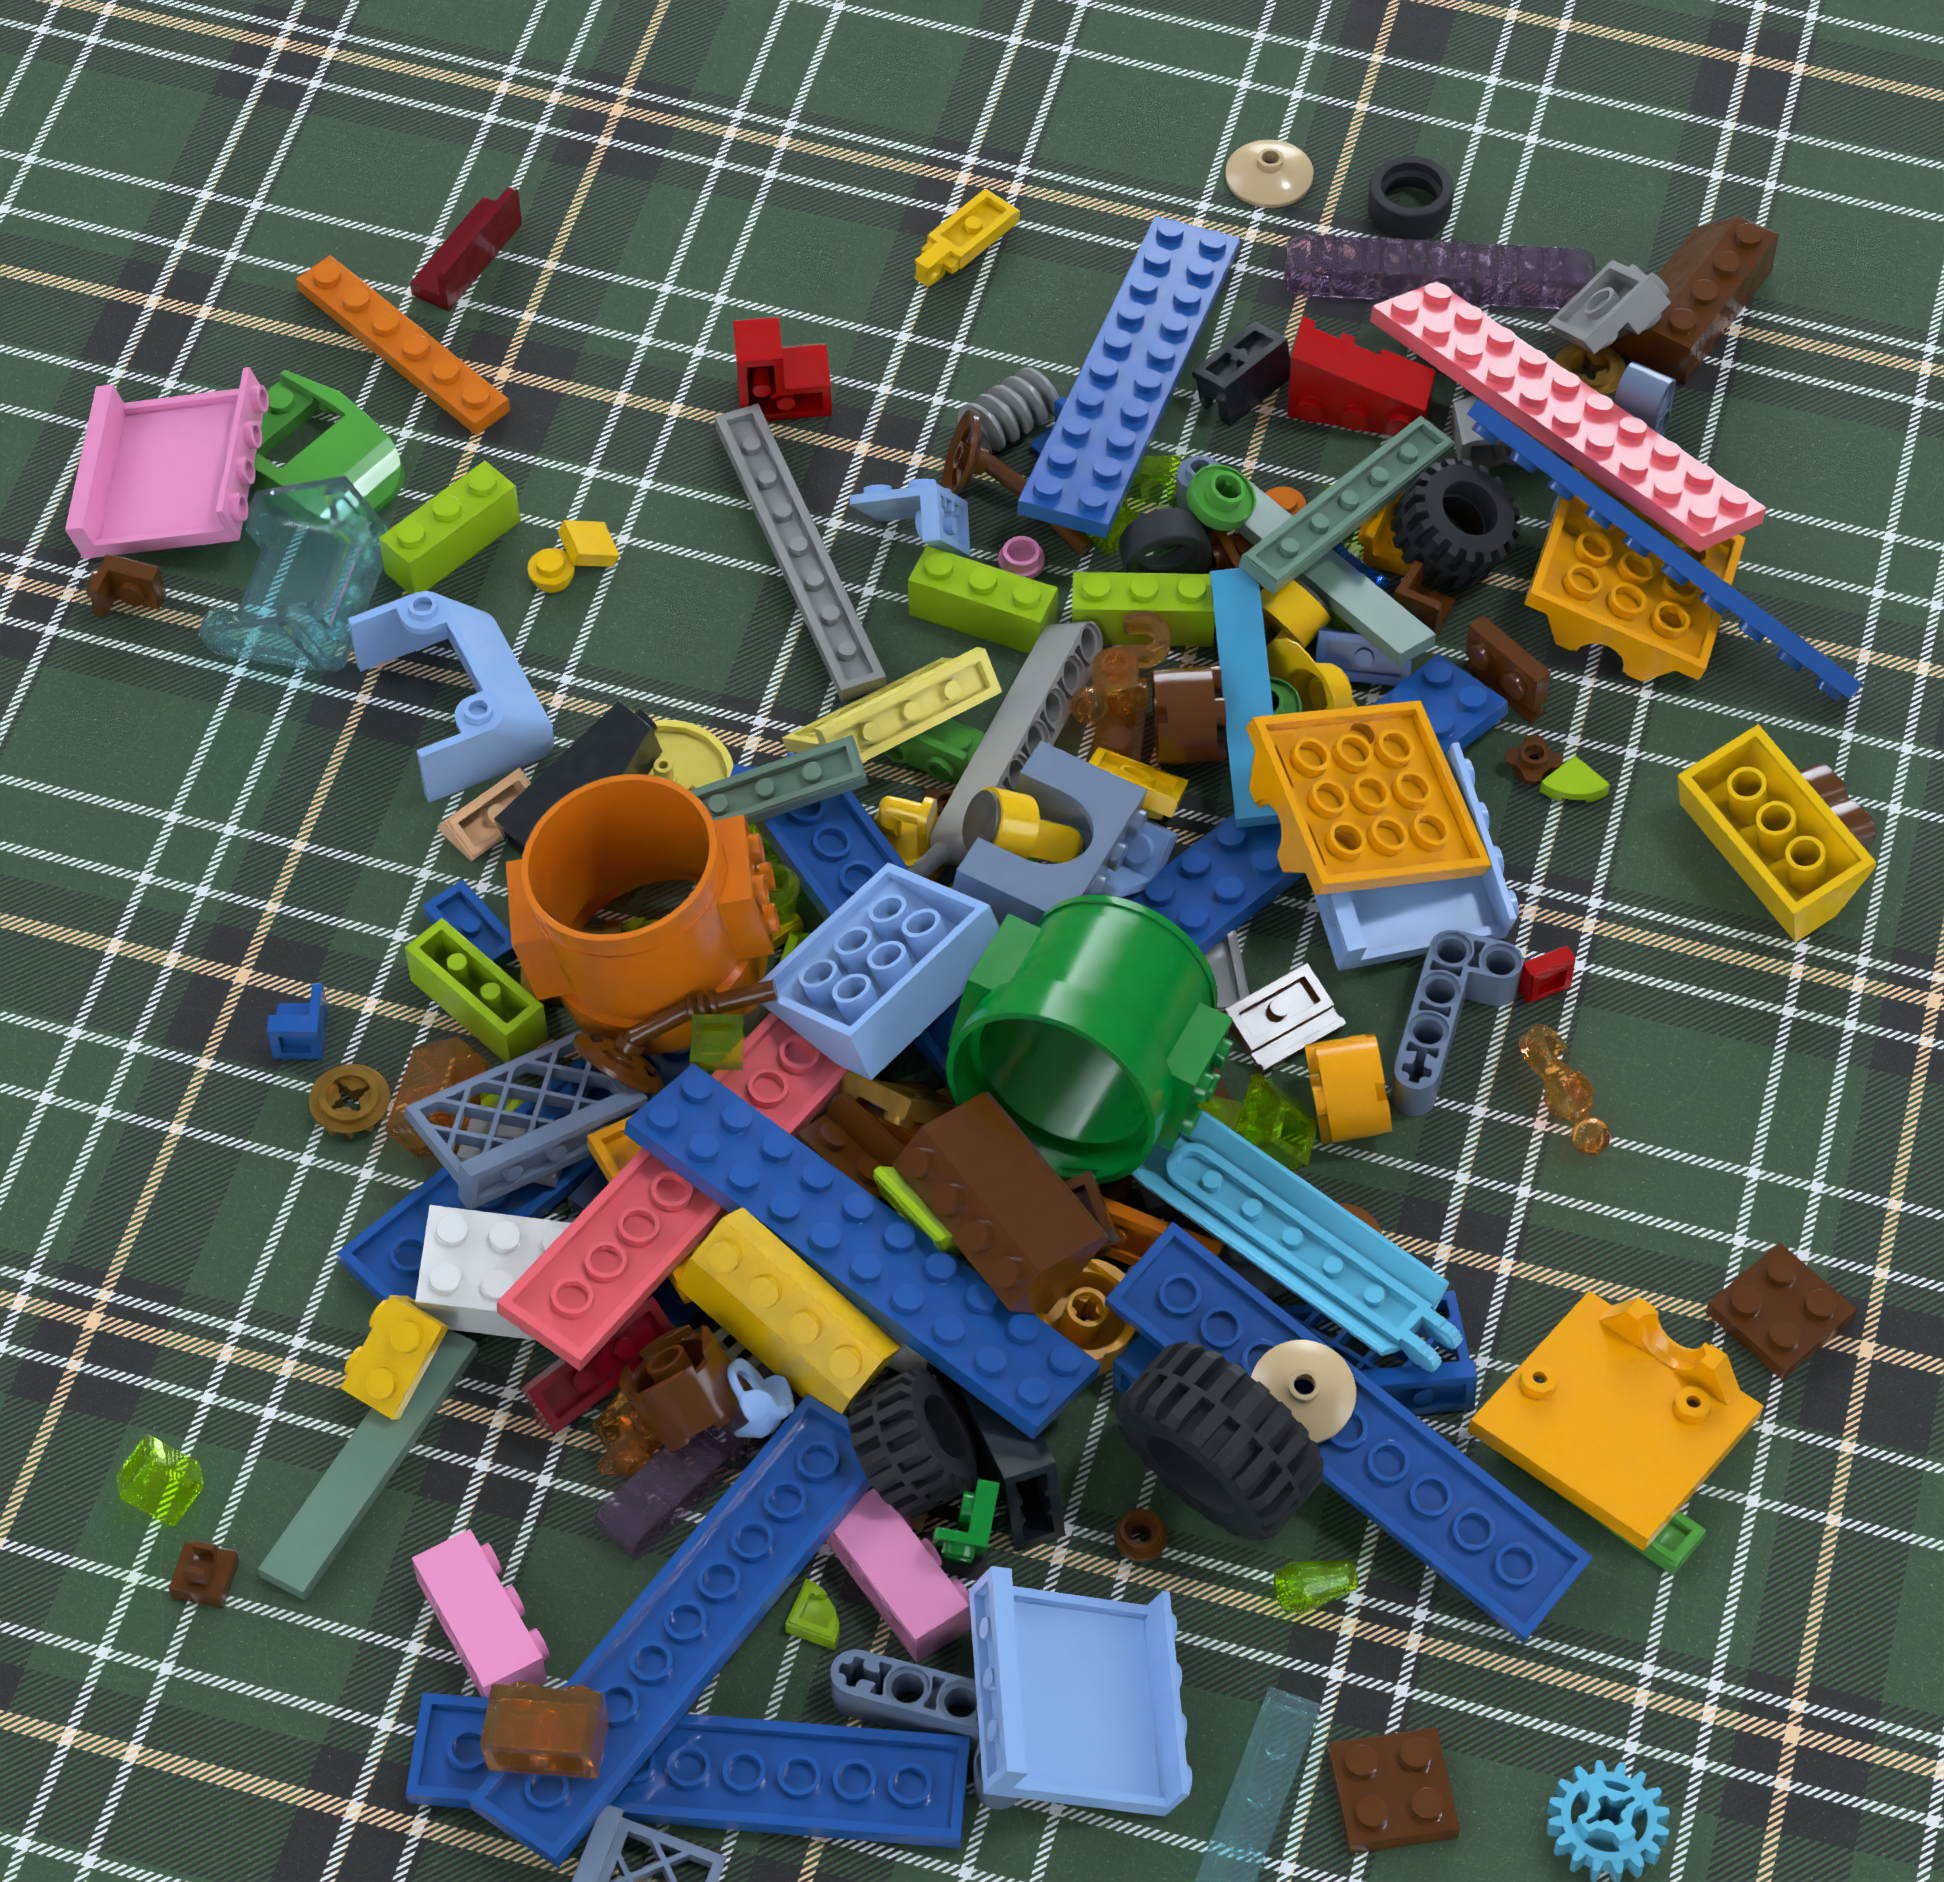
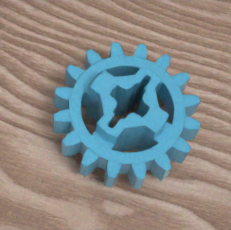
(1614, 1800)

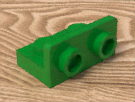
(976, 1518)

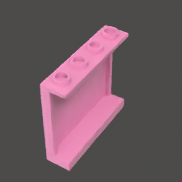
(166, 470)

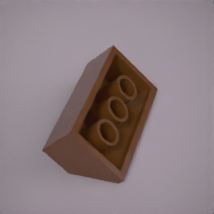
(1708, 287)
(1001, 1203)

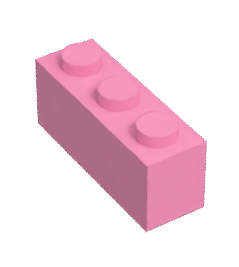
(901, 1576)
(480, 1613)

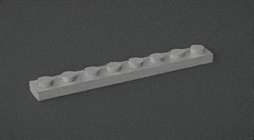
(800, 553)

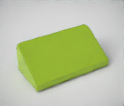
(912, 1208)

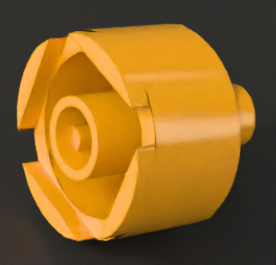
(1348, 1088)
(1104, 1333)

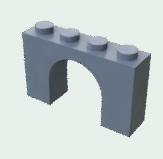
(1067, 793)

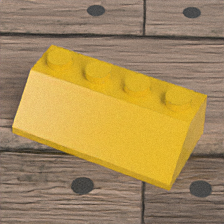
(1775, 831)
(785, 1312)

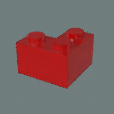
(779, 378)

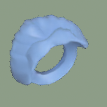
(765, 1404)

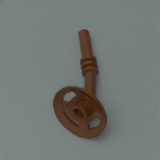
(970, 458)
(623, 1056)

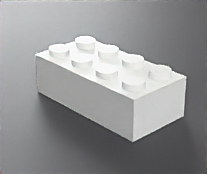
(474, 1261)

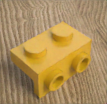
(393, 1356)

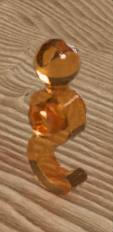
(1117, 668)
(1566, 1091)

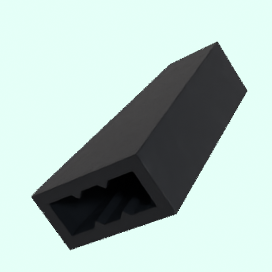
(612, 746)
(1024, 1468)

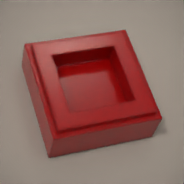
(1547, 974)

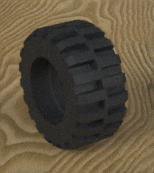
(1220, 1440)

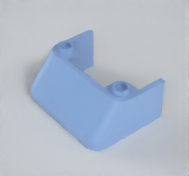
(498, 725)

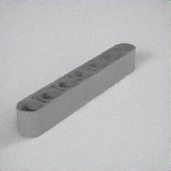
(1030, 713)

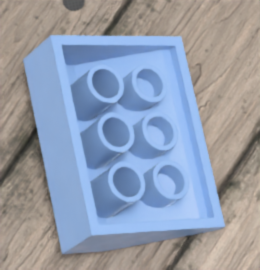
(881, 968)

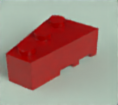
(1354, 386)

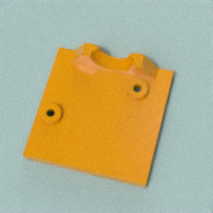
(1616, 598)
(1363, 798)
(1621, 1418)

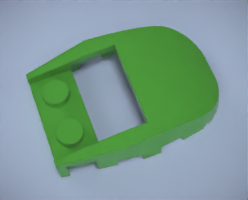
(348, 448)

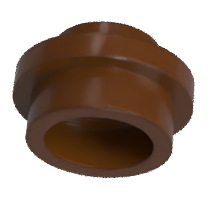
(1143, 1522)

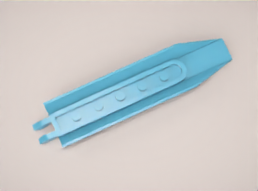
(1302, 1240)

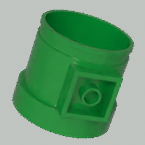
(1092, 1033)

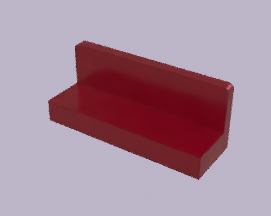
(468, 250)
(565, 1392)

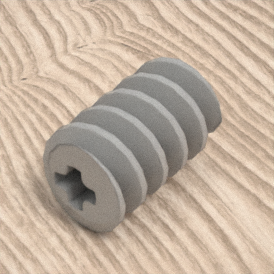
(1012, 408)

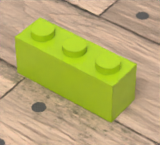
(450, 529)
(981, 599)
(1179, 599)
(476, 992)

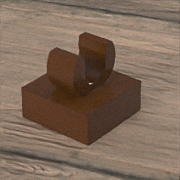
(204, 1574)

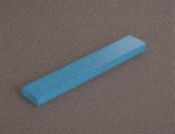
(1243, 681)

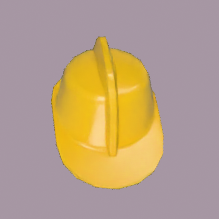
(1318, 684)

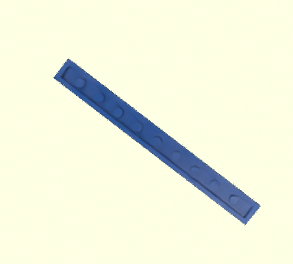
(1678, 565)

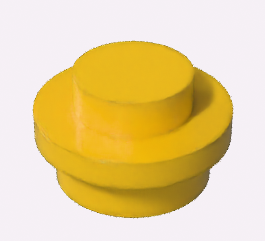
(551, 570)

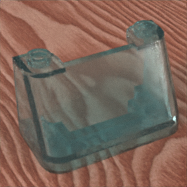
(310, 577)

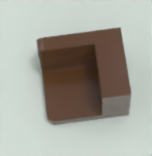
(1425, 604)

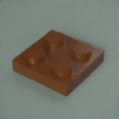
(1781, 1311)
(1393, 1790)

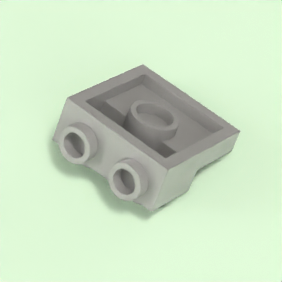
(1611, 300)

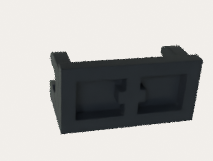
(1243, 372)

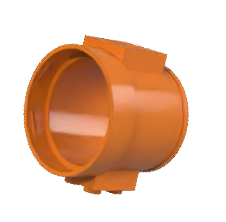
(615, 840)

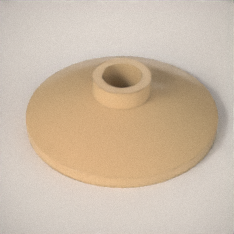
(1269, 173)
(1334, 1393)

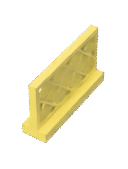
(904, 706)

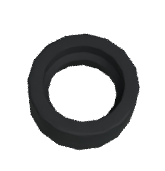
(1410, 222)
(1166, 528)

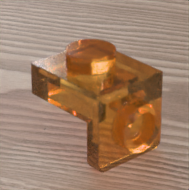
(624, 1437)

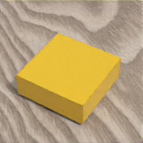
(588, 543)

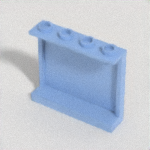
(1403, 919)
(1078, 1698)

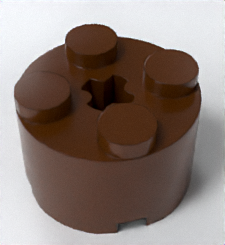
(1188, 715)
(681, 1386)

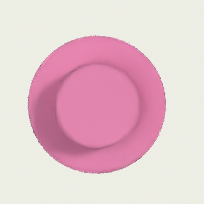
(1022, 557)

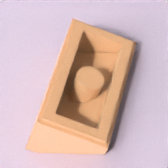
(473, 826)

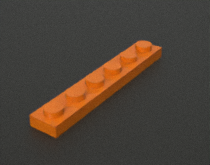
(403, 345)

